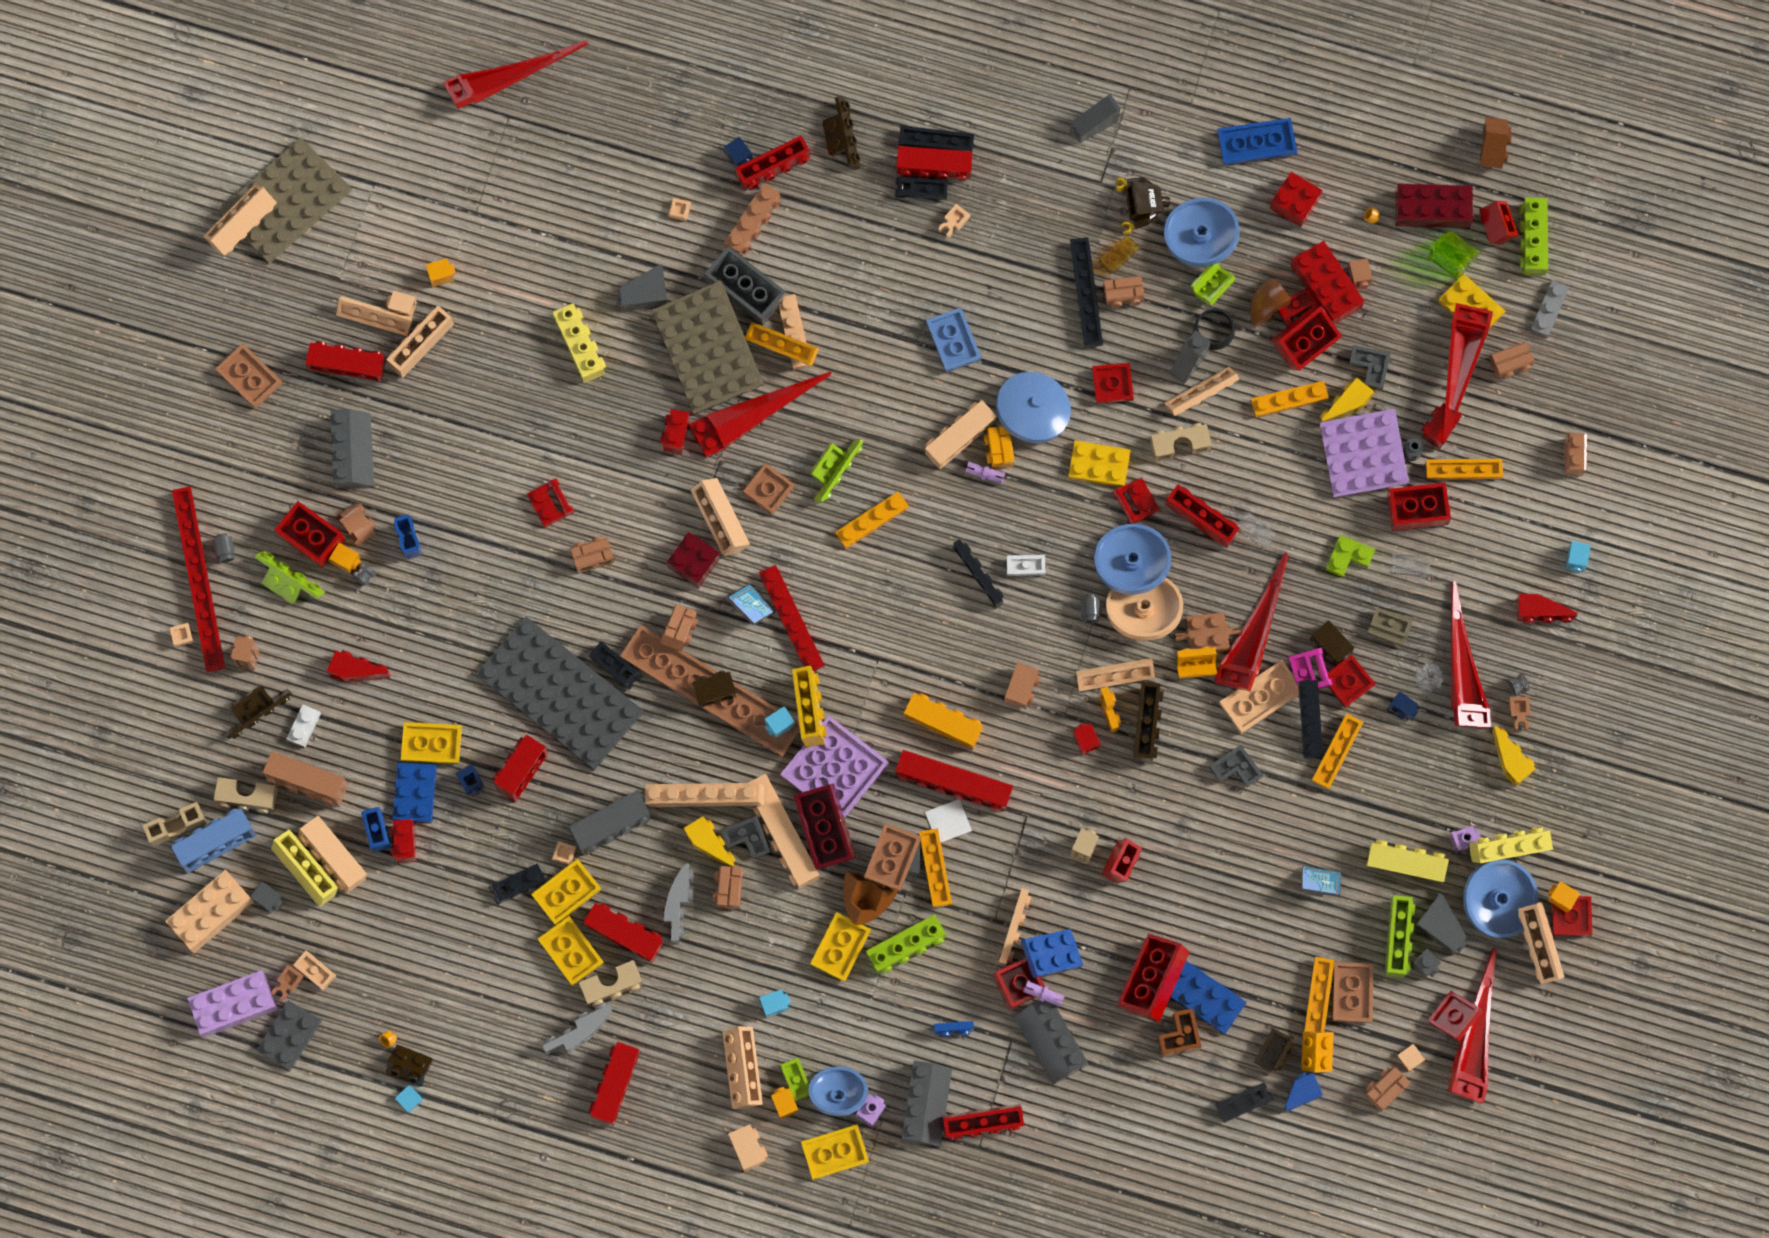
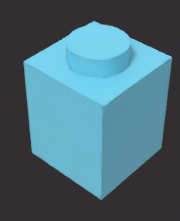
(1577, 556)
(779, 723)
(775, 1003)

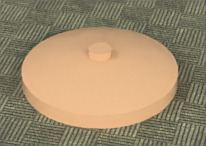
(1146, 614)

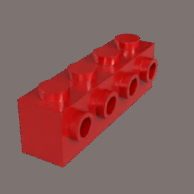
(773, 163)
(934, 163)
(345, 361)
(1202, 516)
(624, 933)
(615, 1083)
(985, 1120)

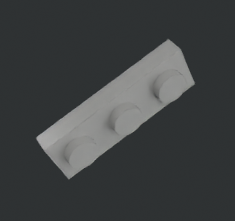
(1549, 308)

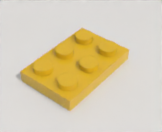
(1468, 293)
(1099, 463)
(431, 743)
(566, 892)
(840, 947)
(570, 951)
(835, 1152)

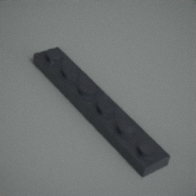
(1086, 292)

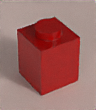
(1086, 738)

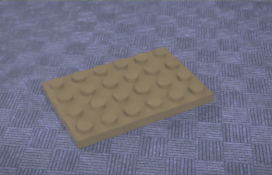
(303, 192)
(707, 347)

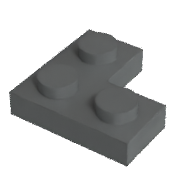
(1374, 361)
(1236, 762)
(750, 832)

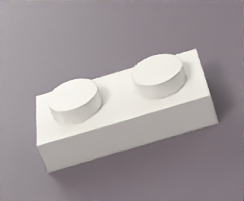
(1025, 565)
(303, 726)

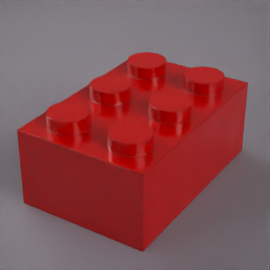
(1306, 338)
(1418, 506)
(309, 534)
(520, 767)

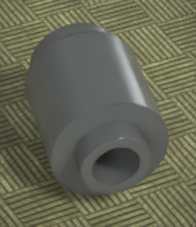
(1413, 454)
(224, 548)
(1090, 609)

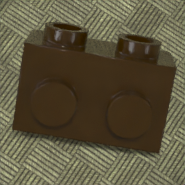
(1274, 1050)
(408, 1065)

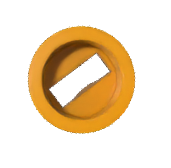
(1371, 215)
(388, 1039)

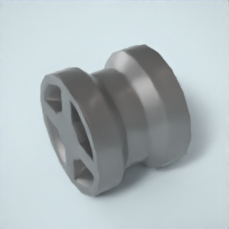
(364, 574)
(1518, 684)

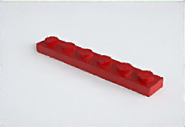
(791, 618)

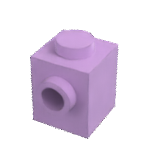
(871, 1110)

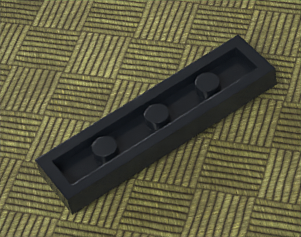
(935, 139)
(974, 567)
(1310, 718)

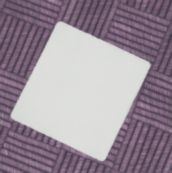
(949, 820)

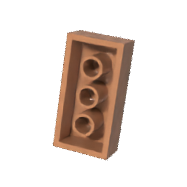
(305, 779)

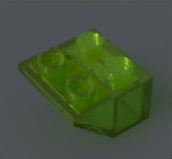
(1452, 254)

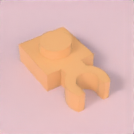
(955, 219)

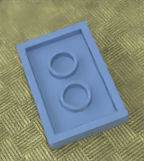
(953, 340)

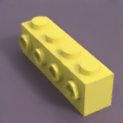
(578, 342)
(1510, 846)
(1407, 861)
(304, 868)

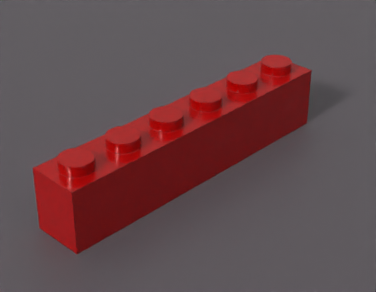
(953, 780)

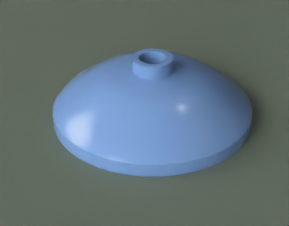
(839, 1084)

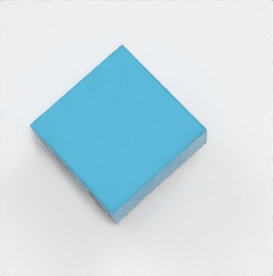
(409, 1098)

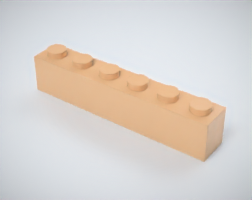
(704, 794)
(784, 837)

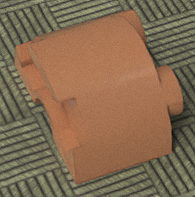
(356, 523)

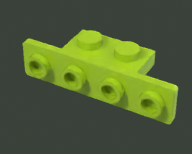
(831, 467)
(286, 581)

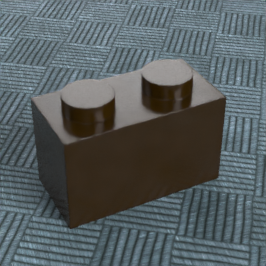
(1333, 643)
(714, 689)

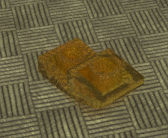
(1119, 254)

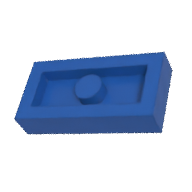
(961, 1028)

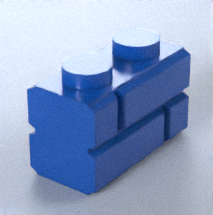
(375, 829)

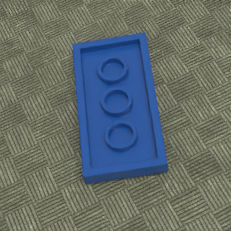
(1257, 141)
(1207, 998)

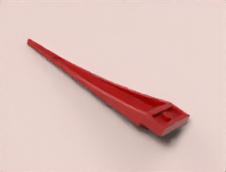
(482, 84)
(1467, 338)
(727, 425)
(1246, 654)
(1466, 689)
(1470, 1064)

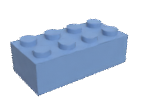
(214, 840)

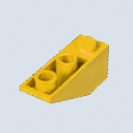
(1351, 401)
(1512, 761)
(704, 839)

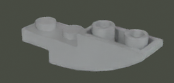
(678, 896)
(587, 1027)

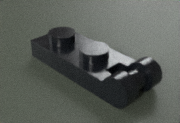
(921, 188)
(614, 665)
(518, 884)
(1243, 1103)

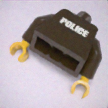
(1143, 201)

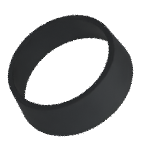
(1217, 345)

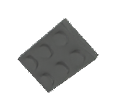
(289, 1035)

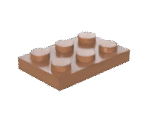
(249, 376)
(892, 857)
(1353, 992)

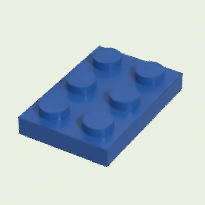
(415, 792)
(1052, 953)

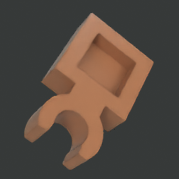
(1519, 709)
(289, 980)

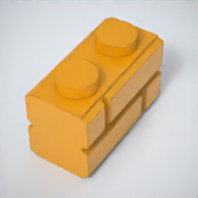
(1000, 448)

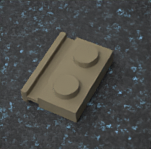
(1389, 627)

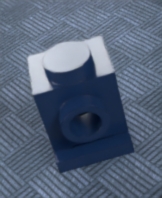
(1403, 707)
(467, 774)

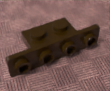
(840, 134)
(252, 707)

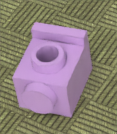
(1458, 841)

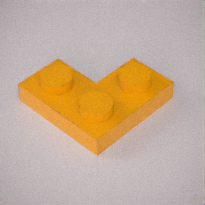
(1107, 702)

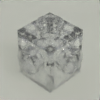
(1424, 682)

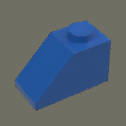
(1303, 1091)

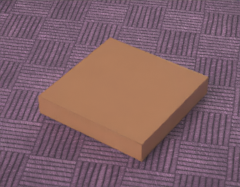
(768, 489)

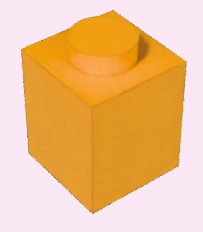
(440, 272)
(345, 558)
(1562, 896)
(784, 1102)

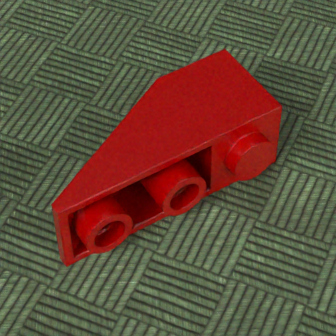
(1539, 608)
(351, 669)

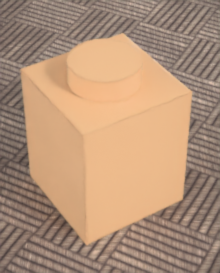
(401, 303)

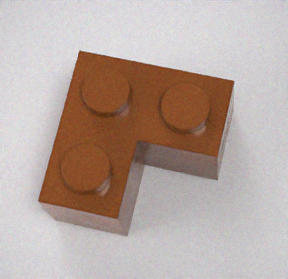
(1495, 140)
(1185, 1037)

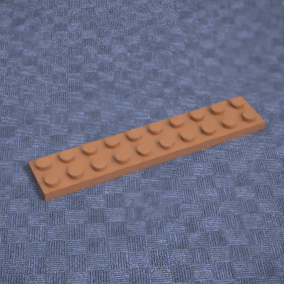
(679, 671)

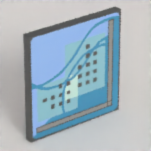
(751, 604)
(1321, 881)

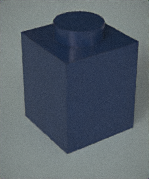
(738, 152)

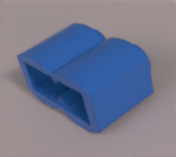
(407, 536)

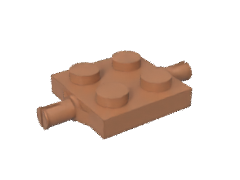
(1207, 631)

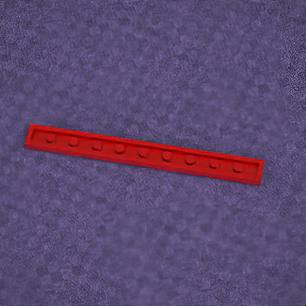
(198, 579)

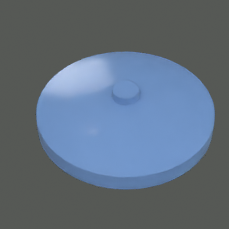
(1201, 232)
(1033, 407)
(1132, 559)
(1496, 894)

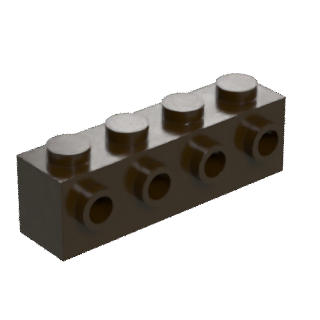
(1146, 723)

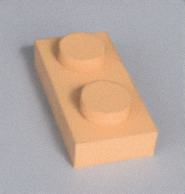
(314, 970)

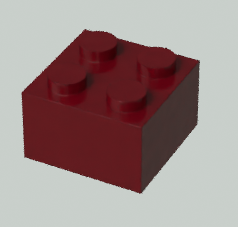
(693, 560)

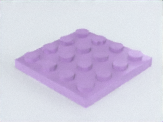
(1364, 453)
(840, 761)

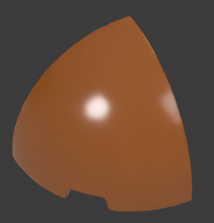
(1266, 300)
(865, 898)

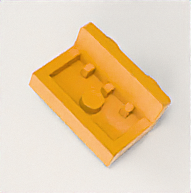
(1196, 662)
(1317, 1051)

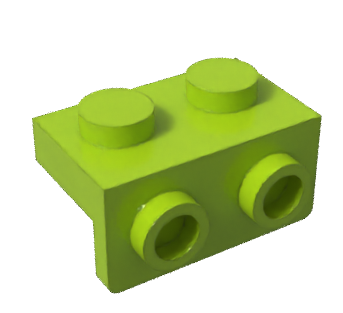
(1212, 283)

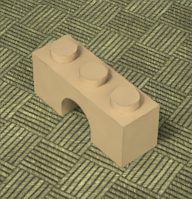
(1196, 437)
(261, 799)
(186, 820)
(627, 980)

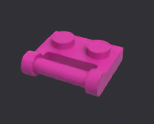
(1303, 670)

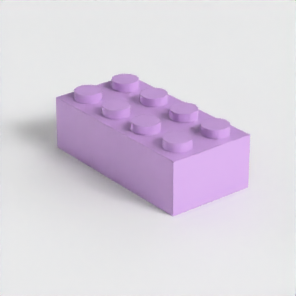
(232, 1004)

